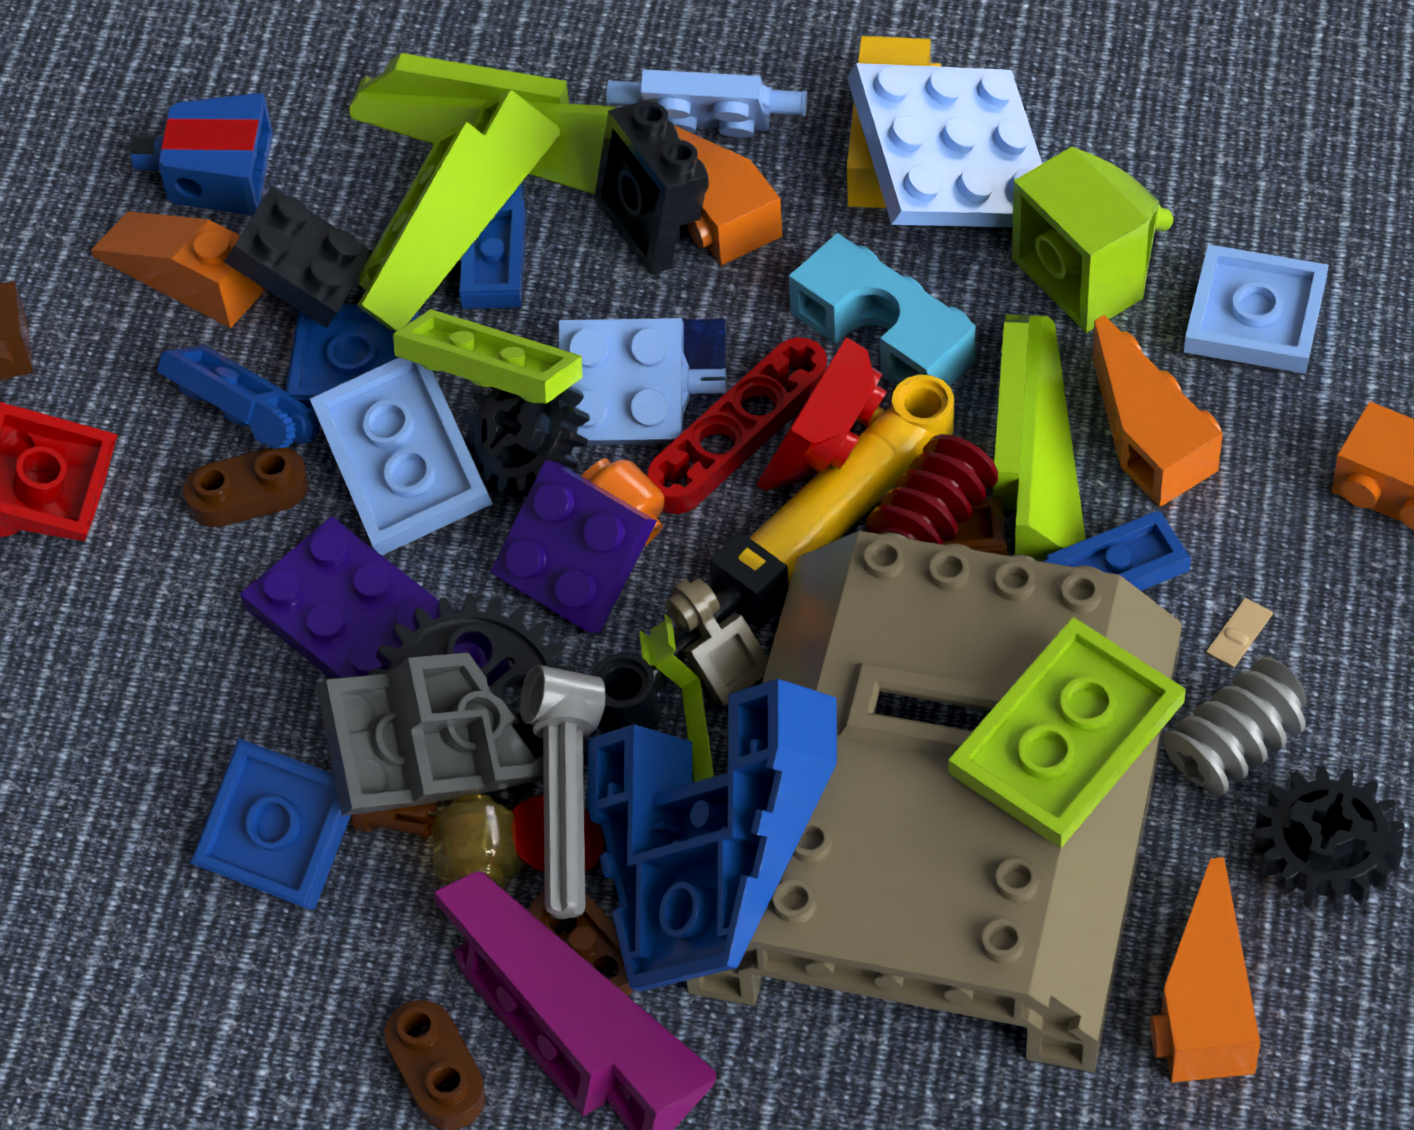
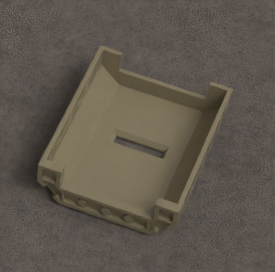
(905, 871)

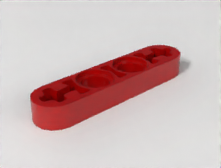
(730, 419)

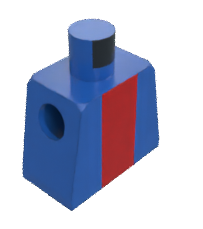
(211, 153)

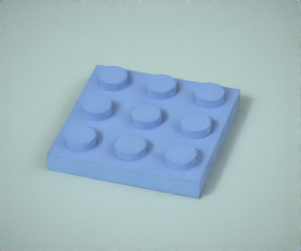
(944, 141)

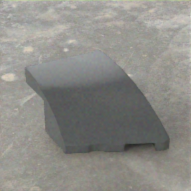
(421, 736)

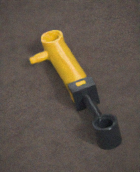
(756, 571)

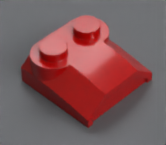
(823, 425)
(50, 473)

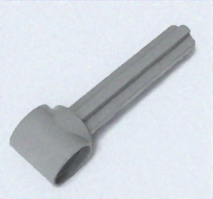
(563, 712)

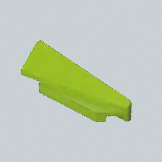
(434, 95)

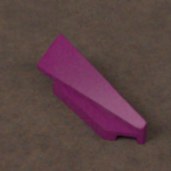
(570, 1014)

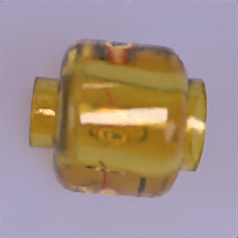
(473, 838)

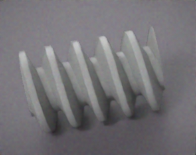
(1238, 726)

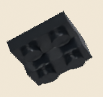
(649, 181)

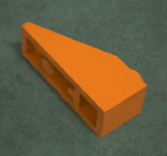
(182, 261)
(1207, 1000)

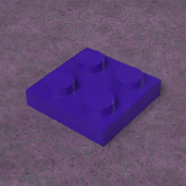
(573, 546)

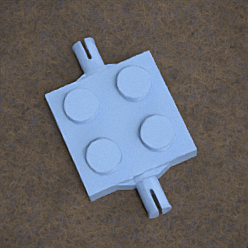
(710, 100)
(635, 378)

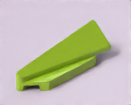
(451, 203)
(1035, 440)

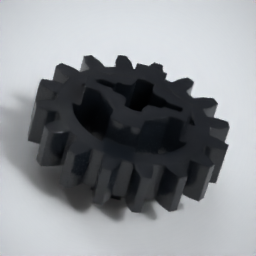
(518, 436)
(1359, 854)

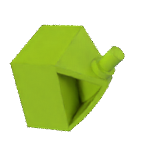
(1085, 234)

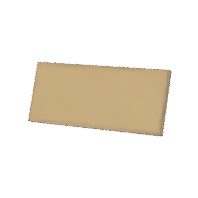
(1239, 632)

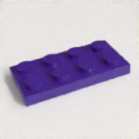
(340, 603)

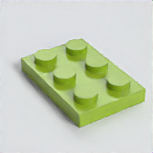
(1066, 732)

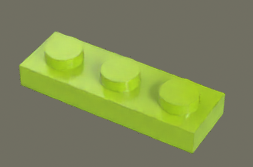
(488, 356)

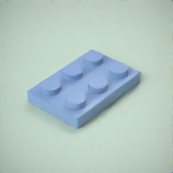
(400, 453)

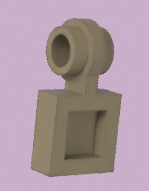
(727, 652)

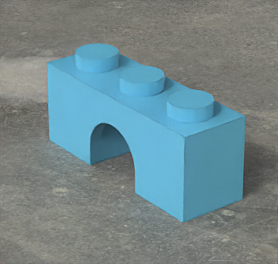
(850, 288)

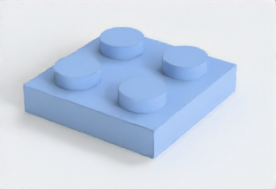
(1256, 308)

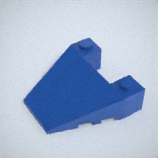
(709, 853)

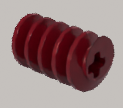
(936, 491)

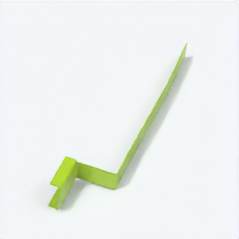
(658, 651)

